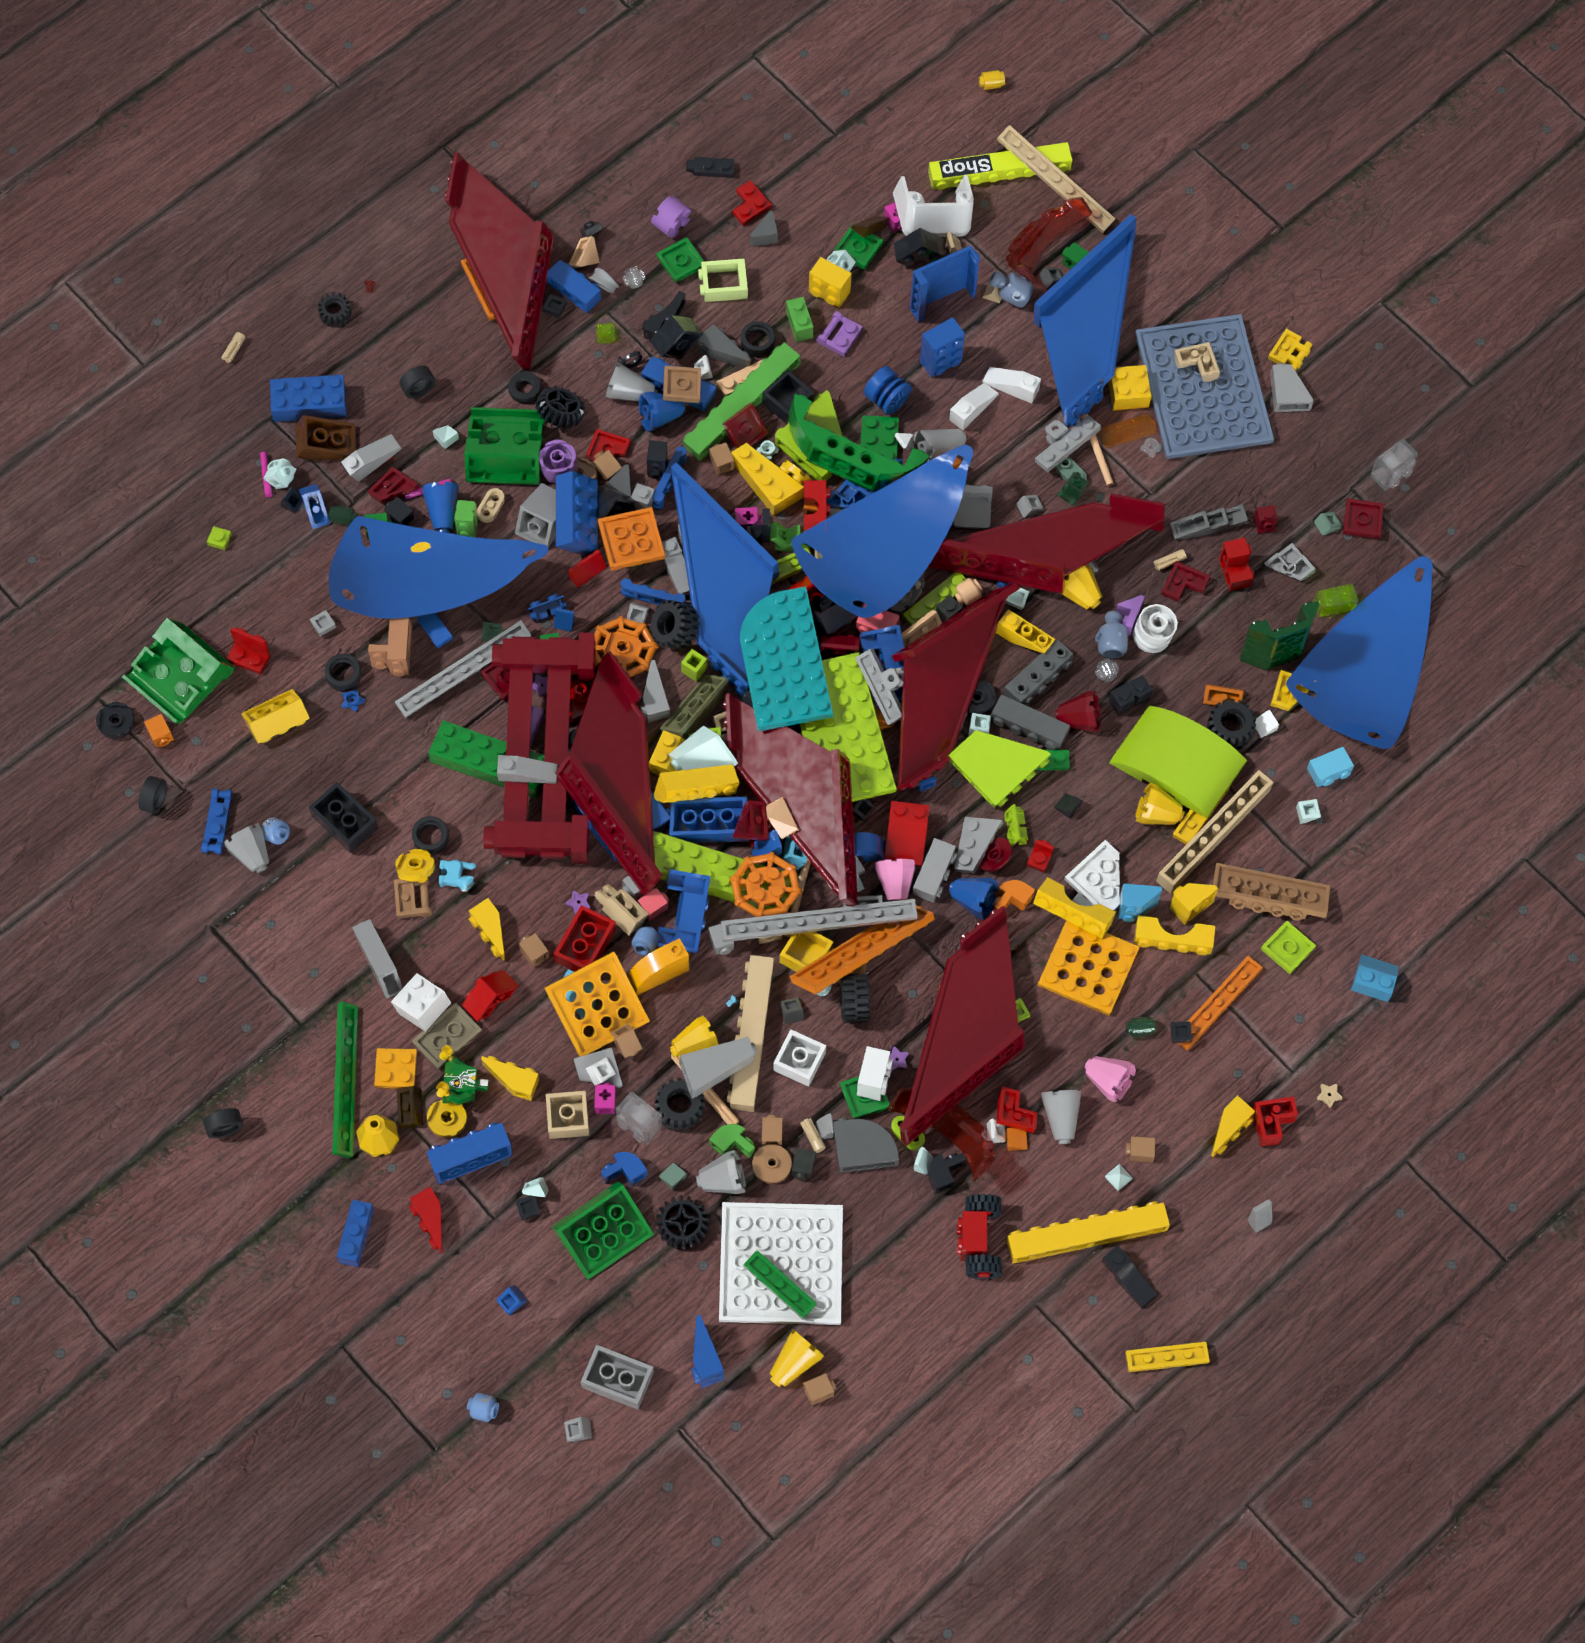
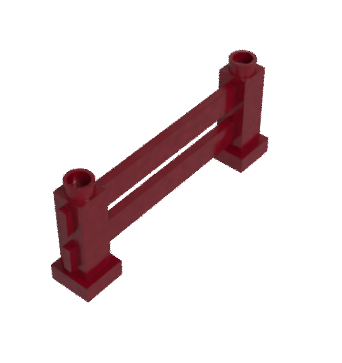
(559, 658)

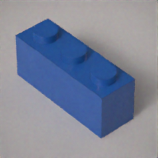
(574, 286)
(355, 1233)

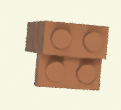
(397, 652)

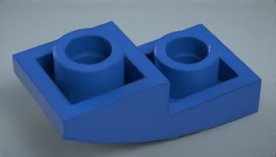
(435, 629)

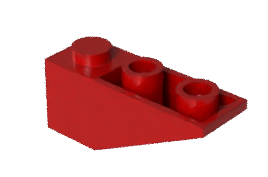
(429, 1211)

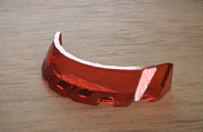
(1041, 232)
(961, 1130)

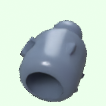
(1013, 288)
(1112, 636)

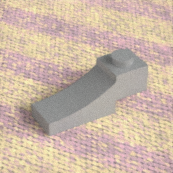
(676, 565)

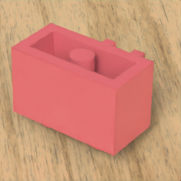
(877, 622)

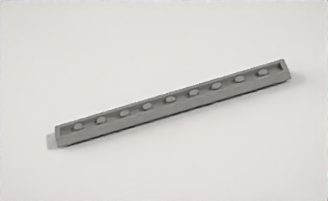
(819, 920)

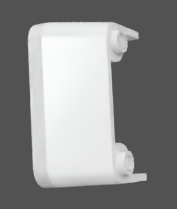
(934, 217)

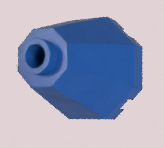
(658, 411)
(975, 895)

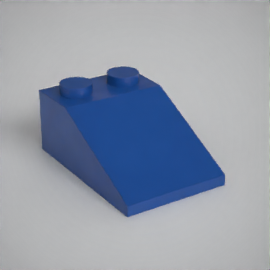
(706, 1363)

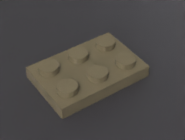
(450, 1029)

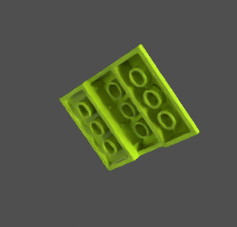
(1180, 759)

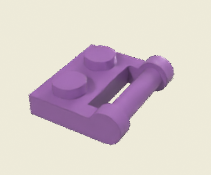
(845, 336)

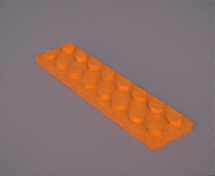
(857, 952)

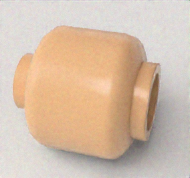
(968, 591)

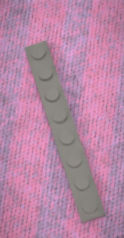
(455, 673)

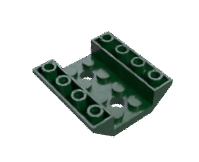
(1271, 649)

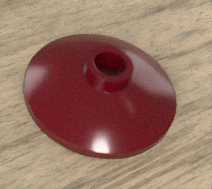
(996, 855)

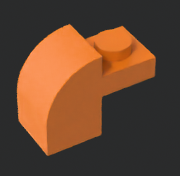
(1014, 892)

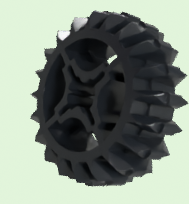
(560, 407)
(690, 1222)

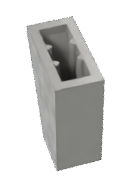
(1288, 390)

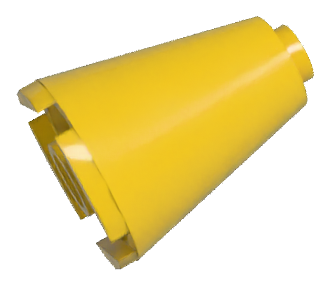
(794, 1359)

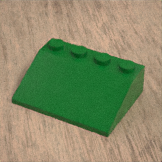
(602, 1230)

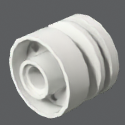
(1154, 628)

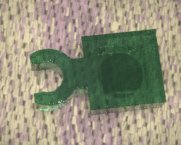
(490, 631)

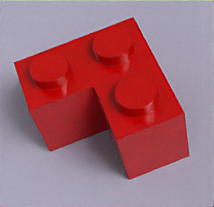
(1234, 563)
(488, 993)
(1270, 1115)

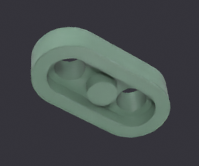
(1066, 471)

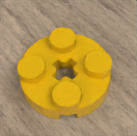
(794, 472)
(408, 871)
(446, 1129)

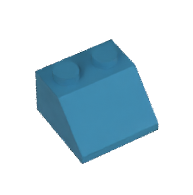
(1137, 901)
(1375, 978)

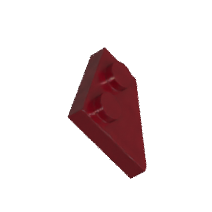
(392, 485)
(752, 822)

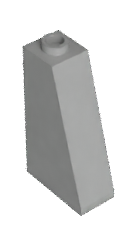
(378, 958)
(714, 1064)

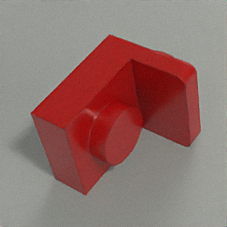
(1040, 855)

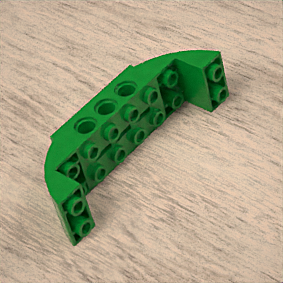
(843, 456)

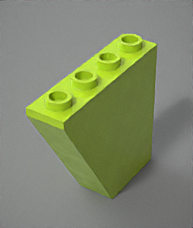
(824, 416)
(997, 765)

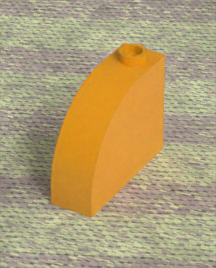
(659, 967)

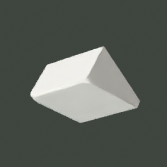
(1266, 724)
(600, 1071)

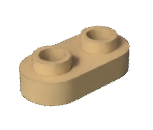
(490, 506)

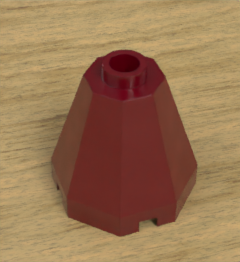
(1081, 712)

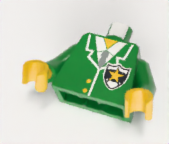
(459, 1080)

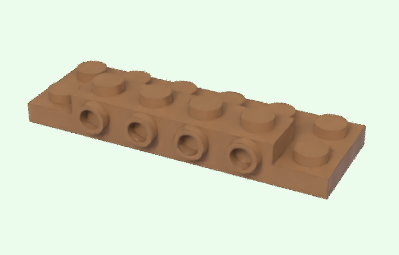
(1271, 892)

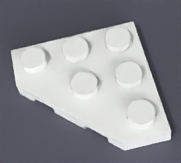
(1098, 877)

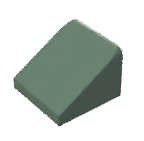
(1327, 523)
(673, 1176)

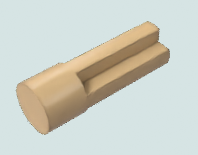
(233, 347)
(1170, 559)
(813, 1135)

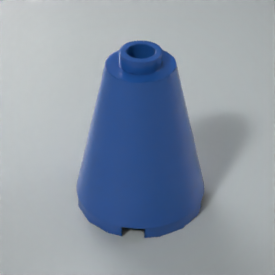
(441, 504)

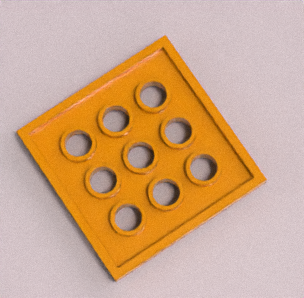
(601, 991)
(1085, 995)

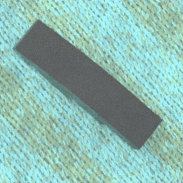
(1208, 523)

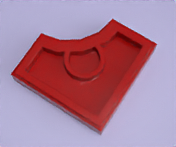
(607, 441)

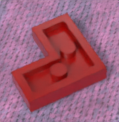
(754, 203)
(1011, 1115)

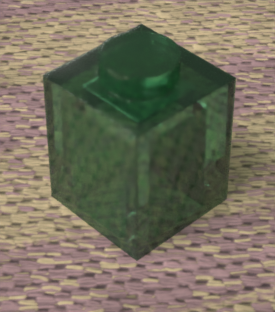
(1072, 488)

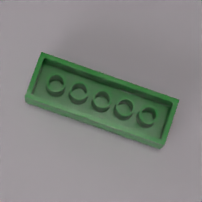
(473, 754)

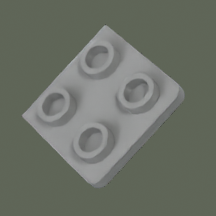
(974, 508)

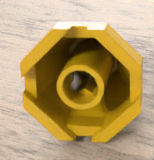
(1083, 588)
(1158, 807)
(694, 1038)
(377, 1135)

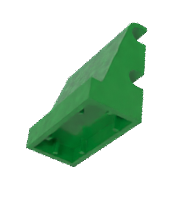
(504, 446)
(177, 670)

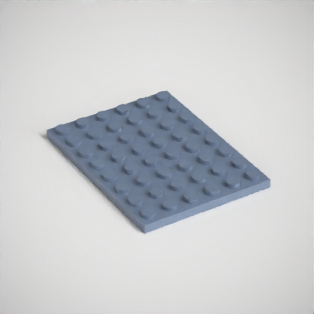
(1198, 414)

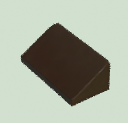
(870, 225)
(410, 1107)

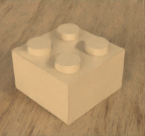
(567, 1114)

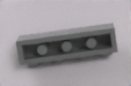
(1039, 673)

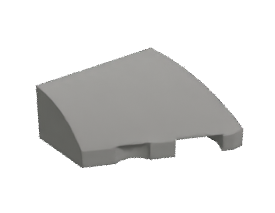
(1291, 563)
(583, 1062)

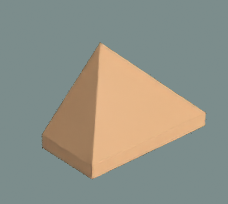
(585, 253)
(781, 818)

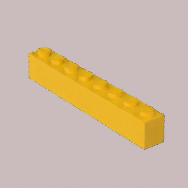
(1087, 1232)

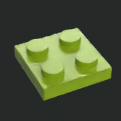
(1288, 947)

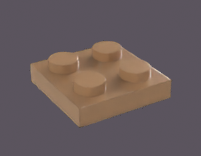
(682, 384)

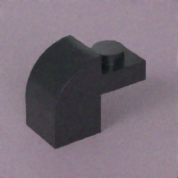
(940, 1169)

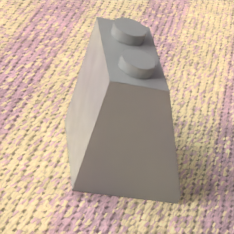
(538, 516)

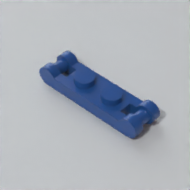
(666, 484)
(646, 594)
(217, 821)

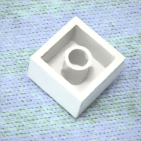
(421, 1002)
(799, 1058)
(873, 1074)

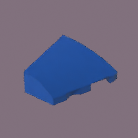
(846, 495)

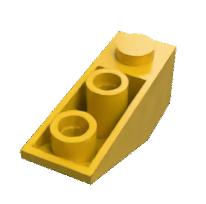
(1023, 633)
(487, 920)
(516, 1080)
(1233, 1118)

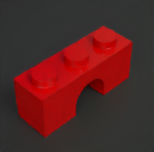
(816, 494)

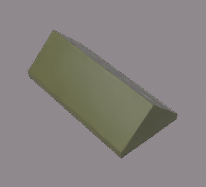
(697, 706)

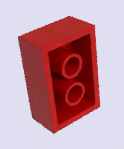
(584, 939)

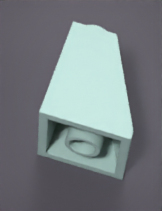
(701, 751)

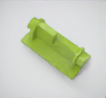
(1015, 817)

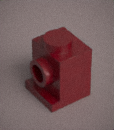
(1265, 519)

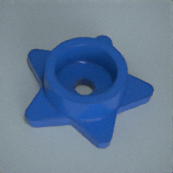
(352, 695)

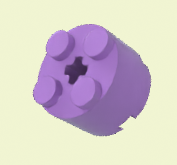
(671, 216)
(557, 459)

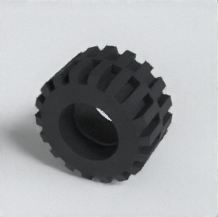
(674, 624)
(1237, 712)
(855, 998)
(678, 1120)

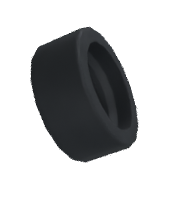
(758, 326)
(417, 382)
(342, 659)
(152, 794)
(430, 821)
(223, 1123)

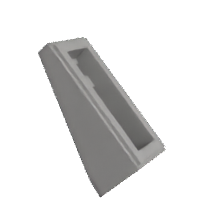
(1261, 1216)

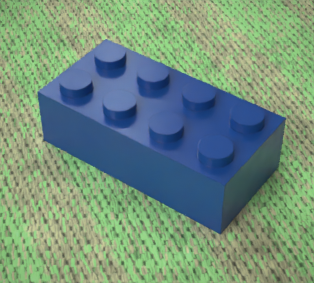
(308, 396)
(576, 513)
(706, 819)
(469, 1153)

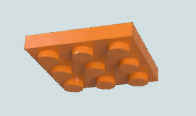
(631, 538)

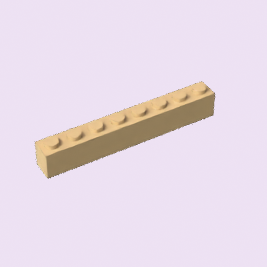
(1214, 832)
(753, 1026)

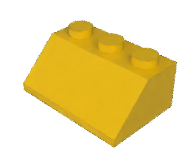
(275, 716)

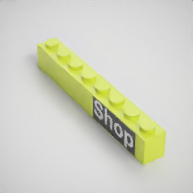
(993, 167)

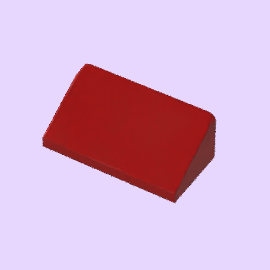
(587, 568)

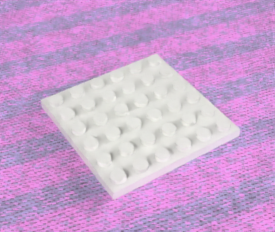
(796, 1239)

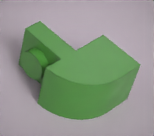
(783, 536)
(729, 1136)

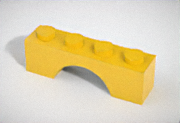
(1093, 918)
(1150, 933)

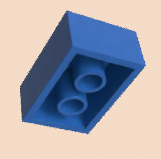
(942, 347)

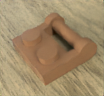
(406, 899)

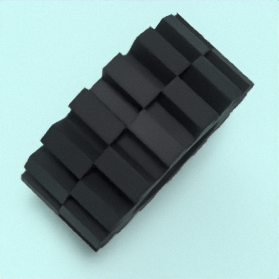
(334, 300)

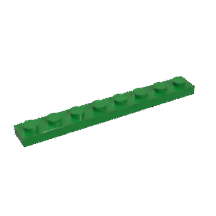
(345, 1080)

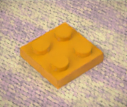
(395, 1068)

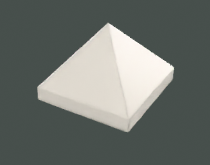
(905, 440)

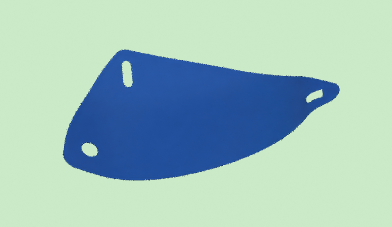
(886, 539)
(401, 583)
(1371, 661)

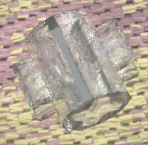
(633, 277)
(1107, 670)

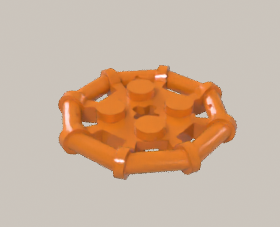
(632, 642)
(770, 876)

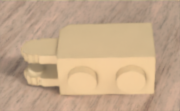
(621, 908)

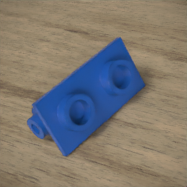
(539, 609)

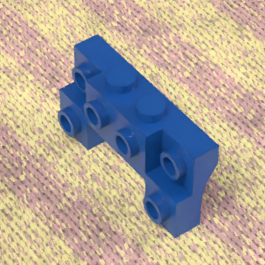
(886, 642)
(690, 909)

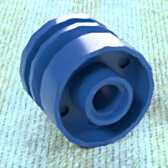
(887, 390)

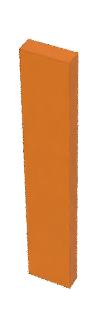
(1222, 998)

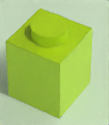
(694, 665)

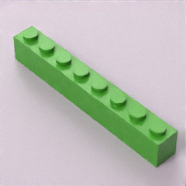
(711, 431)

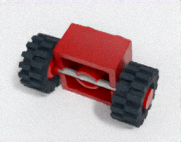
(973, 1236)

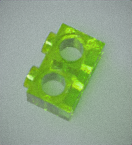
(1336, 600)

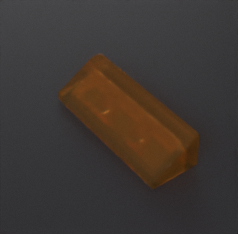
(1127, 430)

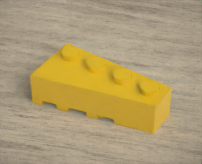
(767, 480)

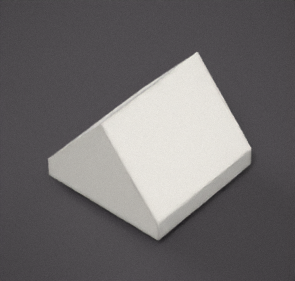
(704, 364)
(996, 1131)

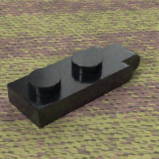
(711, 167)

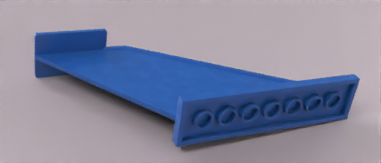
(1084, 321)
(724, 575)

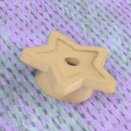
(1329, 1100)

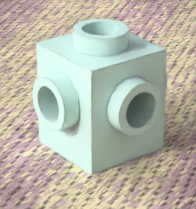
(842, 259)
(280, 473)

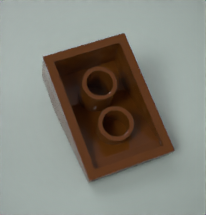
(324, 438)

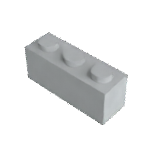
(935, 870)

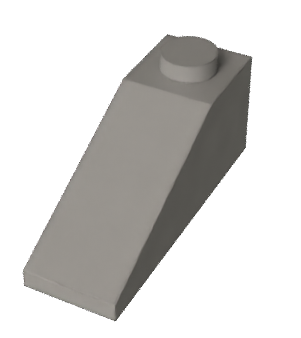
(370, 457)
(654, 699)
(525, 770)

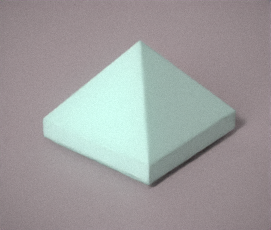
(1118, 1177)

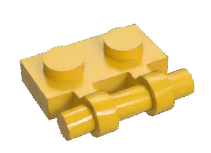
(1285, 347)

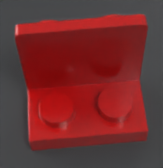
(248, 651)

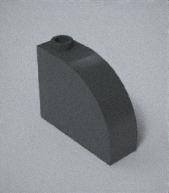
(863, 1145)

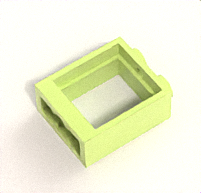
(726, 293)

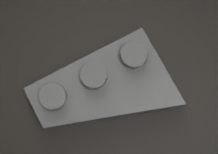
(974, 841)

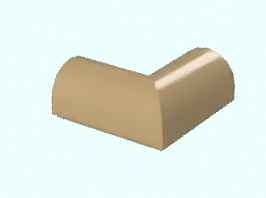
(1202, 357)

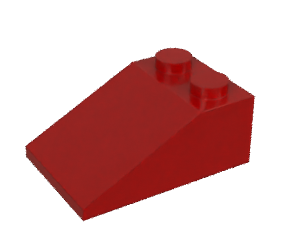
(907, 832)

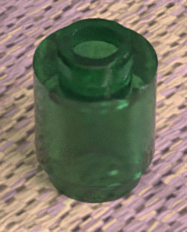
(342, 515)
(1140, 1026)

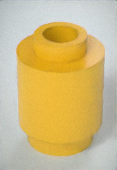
(992, 80)

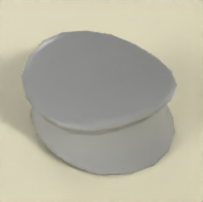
(604, 280)

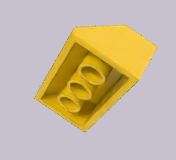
(696, 783)

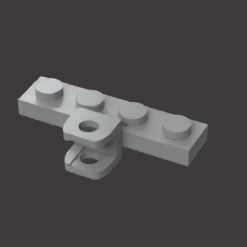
(1065, 442)
(882, 684)

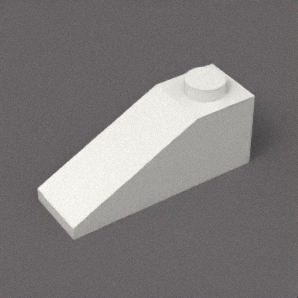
(1013, 382)
(972, 405)

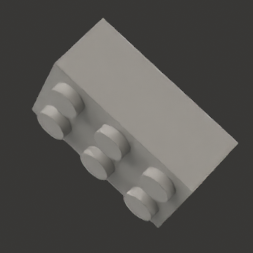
(617, 1377)

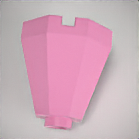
(896, 878)
(1110, 1076)

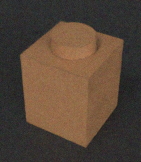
(721, 458)
(606, 464)
(533, 950)
(626, 1041)
(771, 1130)
(1140, 1149)
(819, 1389)

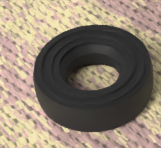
(528, 397)

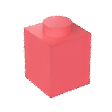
(654, 903)

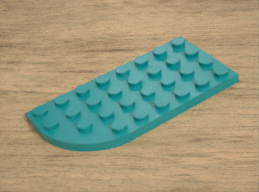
(784, 661)

